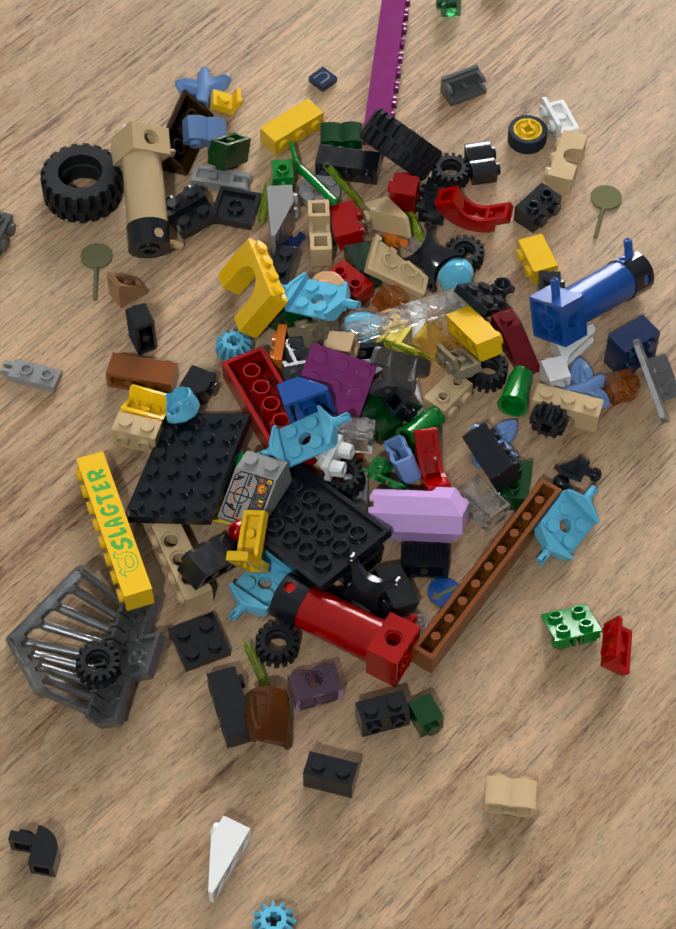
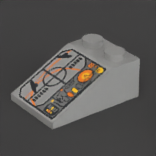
(281, 214)
(255, 485)

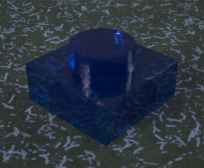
(295, 241)

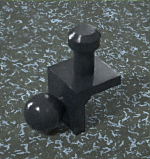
(575, 470)

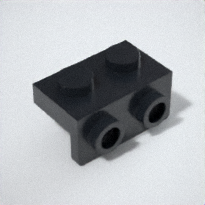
(426, 206)

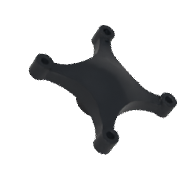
(433, 256)
(366, 587)

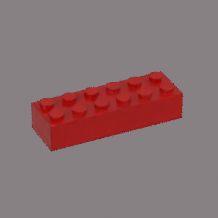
(254, 386)

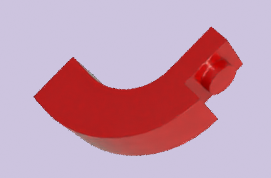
(469, 215)
(429, 459)

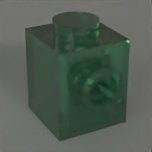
(449, 8)

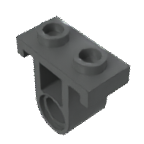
(294, 358)

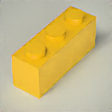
(291, 125)
(474, 333)

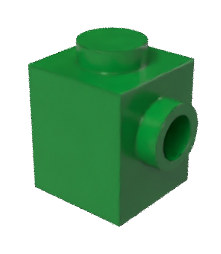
(283, 177)

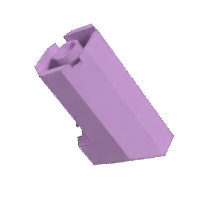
(421, 515)

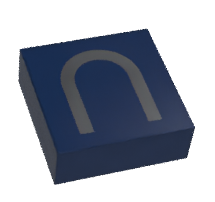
(322, 79)

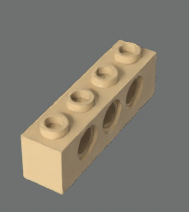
(175, 535)

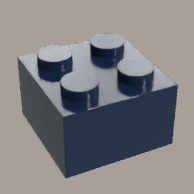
(620, 349)

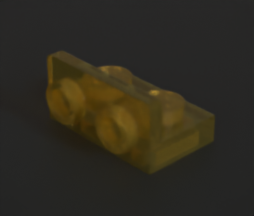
(429, 336)

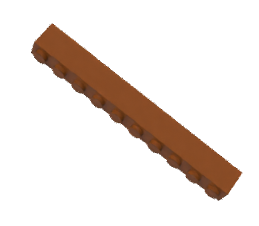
(483, 578)

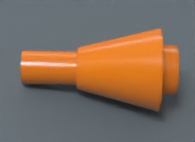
(394, 240)

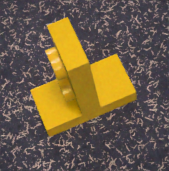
(251, 543)

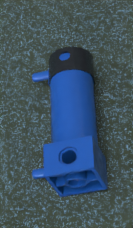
(562, 313)

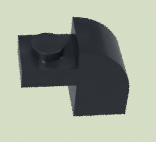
(43, 849)

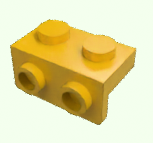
(145, 403)

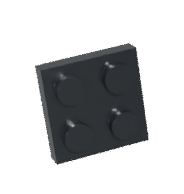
(236, 207)
(481, 298)
(199, 641)

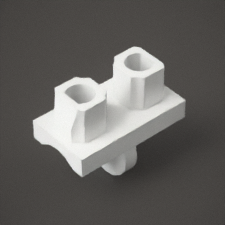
(330, 460)

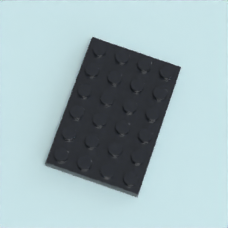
(189, 470)
(318, 529)

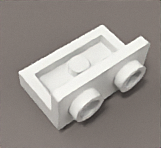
(557, 117)

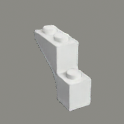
(555, 369)

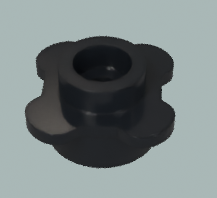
(502, 287)

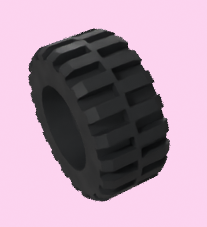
(400, 144)
(87, 202)

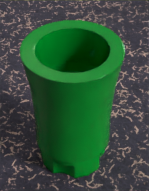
(516, 392)
(426, 419)

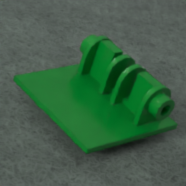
(380, 470)
(571, 624)

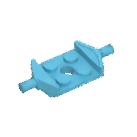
(304, 292)
(286, 442)
(578, 515)
(250, 596)

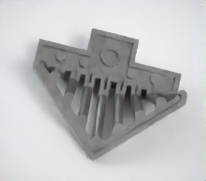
(128, 634)

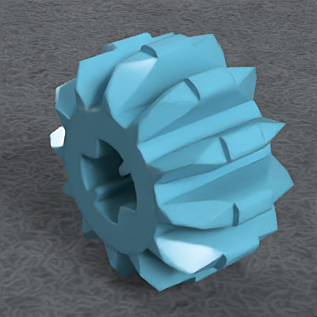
(232, 344)
(268, 914)

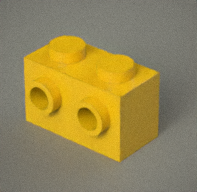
(535, 256)

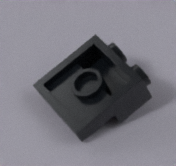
(190, 211)

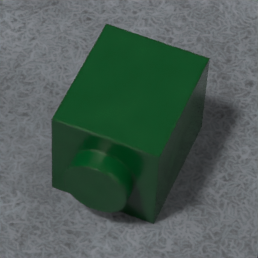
(426, 715)

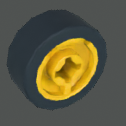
(527, 134)

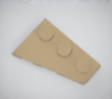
(391, 268)

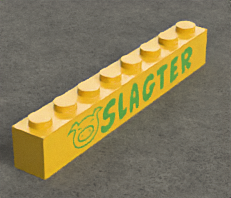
(114, 532)

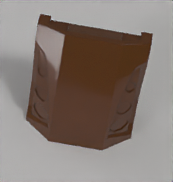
(269, 716)

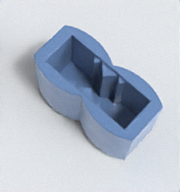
(200, 130)
(402, 459)

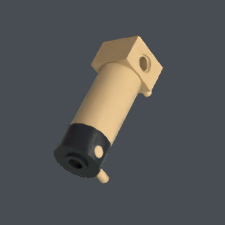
(140, 153)

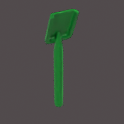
(302, 171)

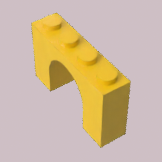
(268, 294)

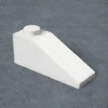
(226, 848)

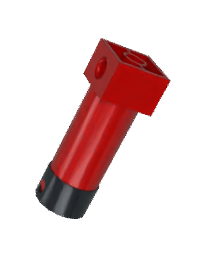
(378, 642)

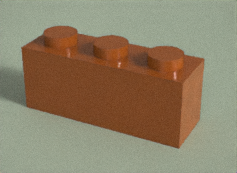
(141, 371)

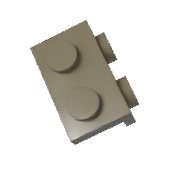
(313, 330)
(458, 362)

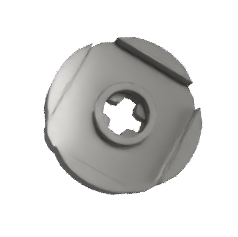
(308, 192)

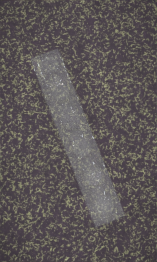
(404, 315)

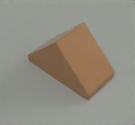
(125, 288)

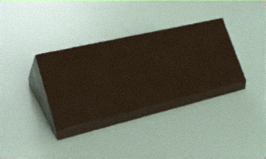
(184, 154)

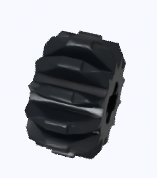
(549, 419)

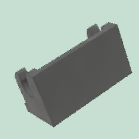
(463, 85)

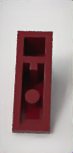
(515, 341)

